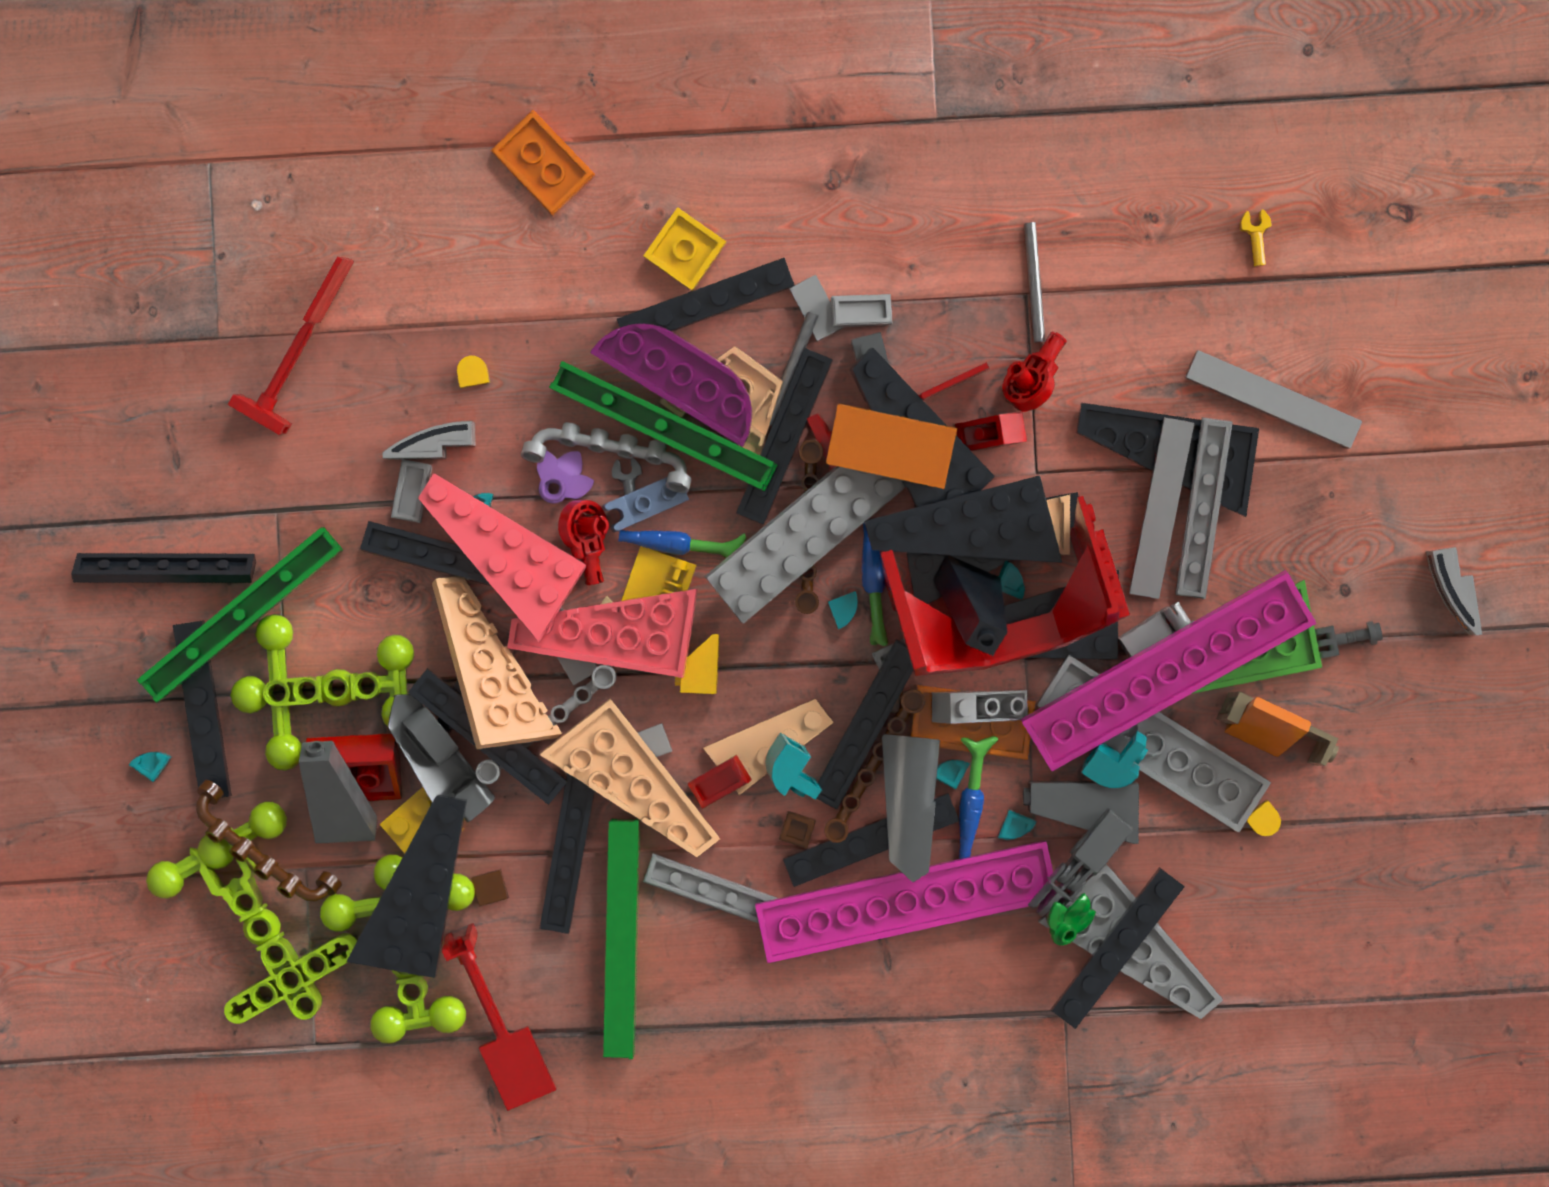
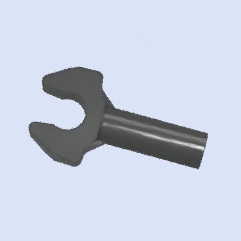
(627, 479)

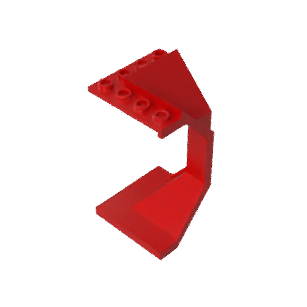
(1086, 606)

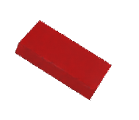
(719, 781)

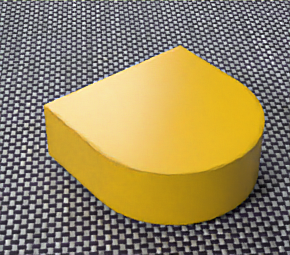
(472, 372)
(1264, 819)

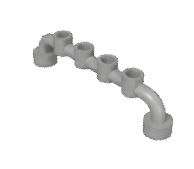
(598, 441)
(602, 678)

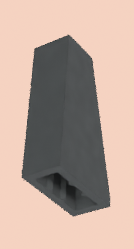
(333, 796)
(1083, 803)

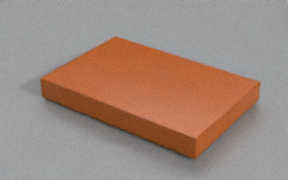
(543, 162)
(1269, 727)

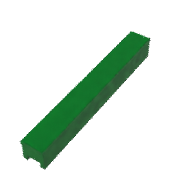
(663, 426)
(240, 614)
(621, 938)

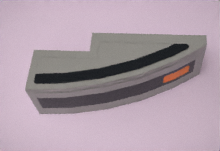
(433, 441)
(1455, 590)

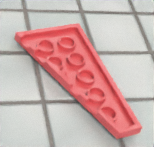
(516, 562)
(630, 634)

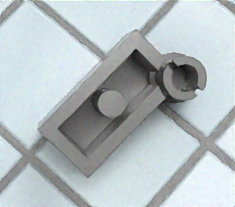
(1154, 629)

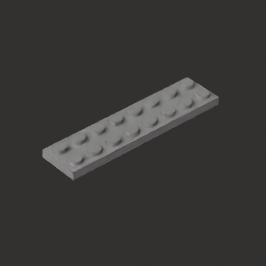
(799, 538)
(1178, 758)

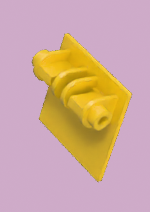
(657, 575)

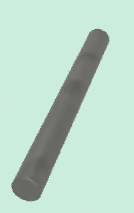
(1034, 282)
(796, 354)

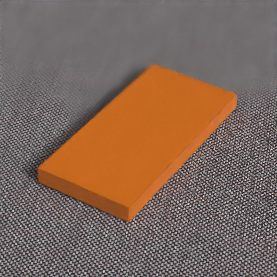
(891, 446)
(1011, 735)

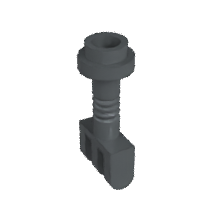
(1372, 633)

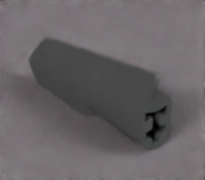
(435, 756)
(910, 802)

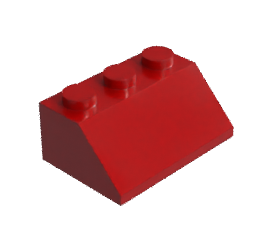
(373, 763)

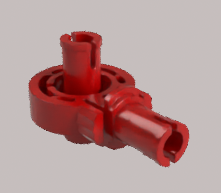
(1033, 376)
(585, 535)

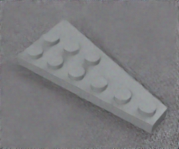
(1156, 961)

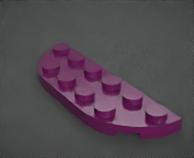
(681, 376)

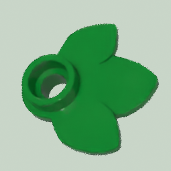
(1067, 922)

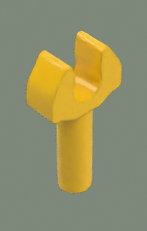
(1256, 234)

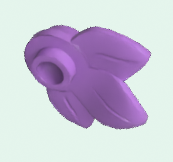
(566, 473)

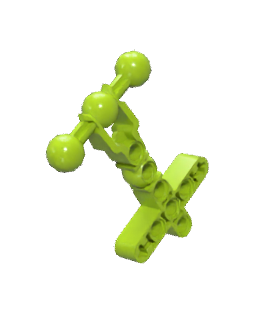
(167, 880)

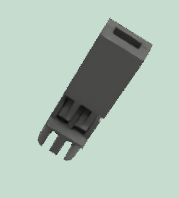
(1087, 858)

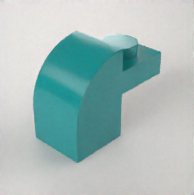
(785, 766)
(1114, 768)

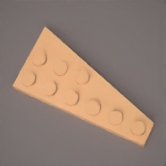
(490, 679)
(621, 767)

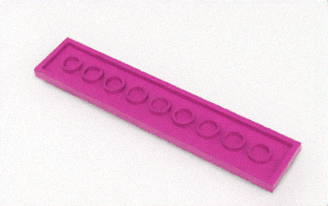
(1169, 670)
(898, 906)

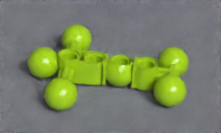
(251, 694)
(390, 1023)

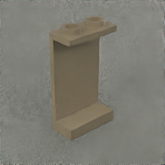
(1325, 747)

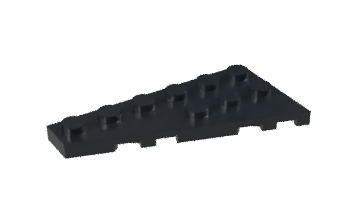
(890, 394)
(988, 523)
(412, 913)

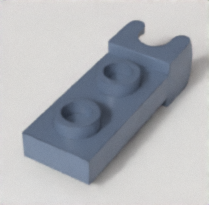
(644, 503)

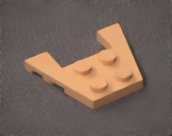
(762, 389)

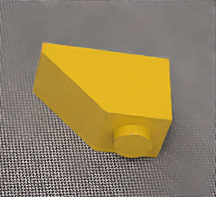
(701, 669)

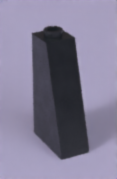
(974, 603)

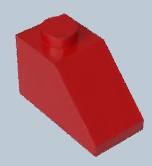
(992, 431)

